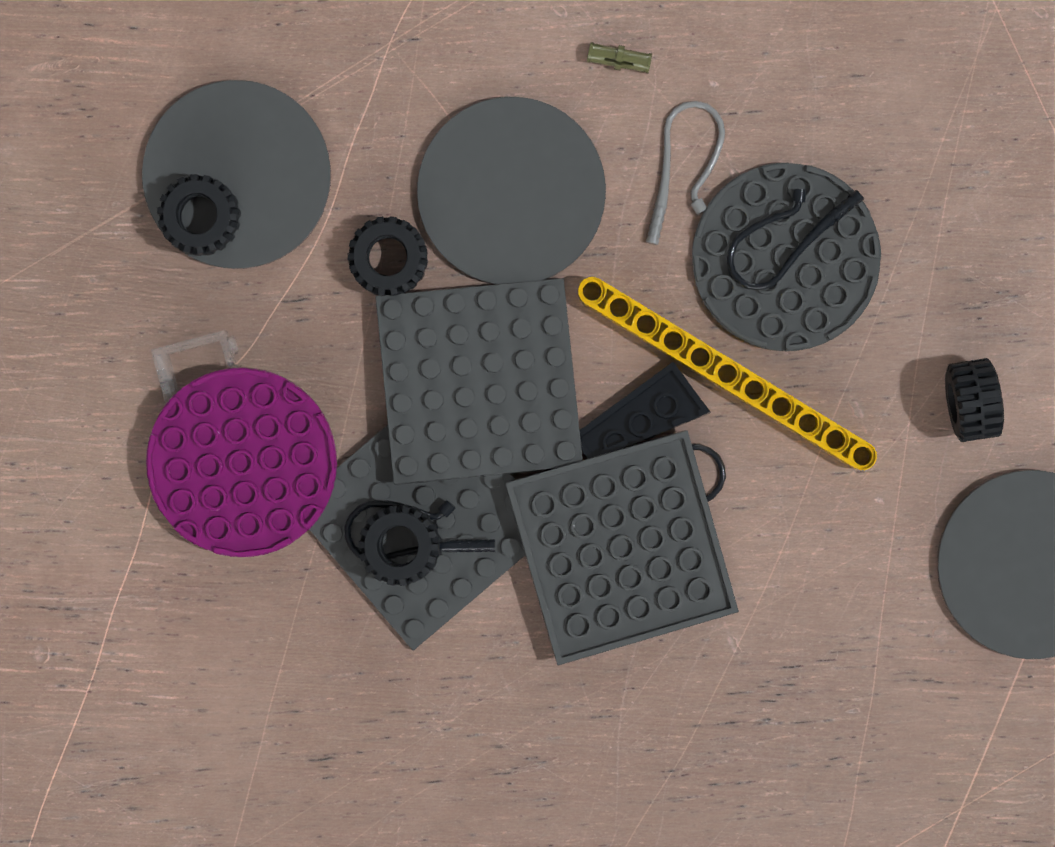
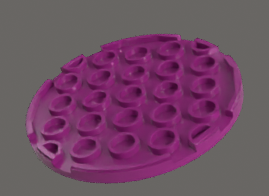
(241, 462)

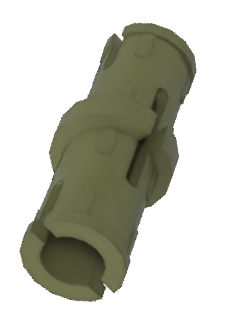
(619, 57)

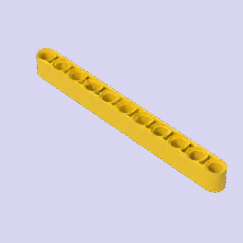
(742, 377)

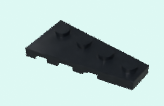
(647, 411)

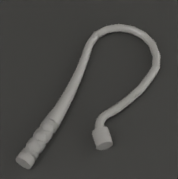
(662, 197)

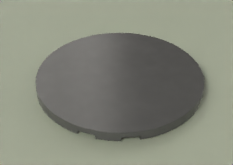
(259, 149)
(511, 190)
(820, 290)
(1001, 564)

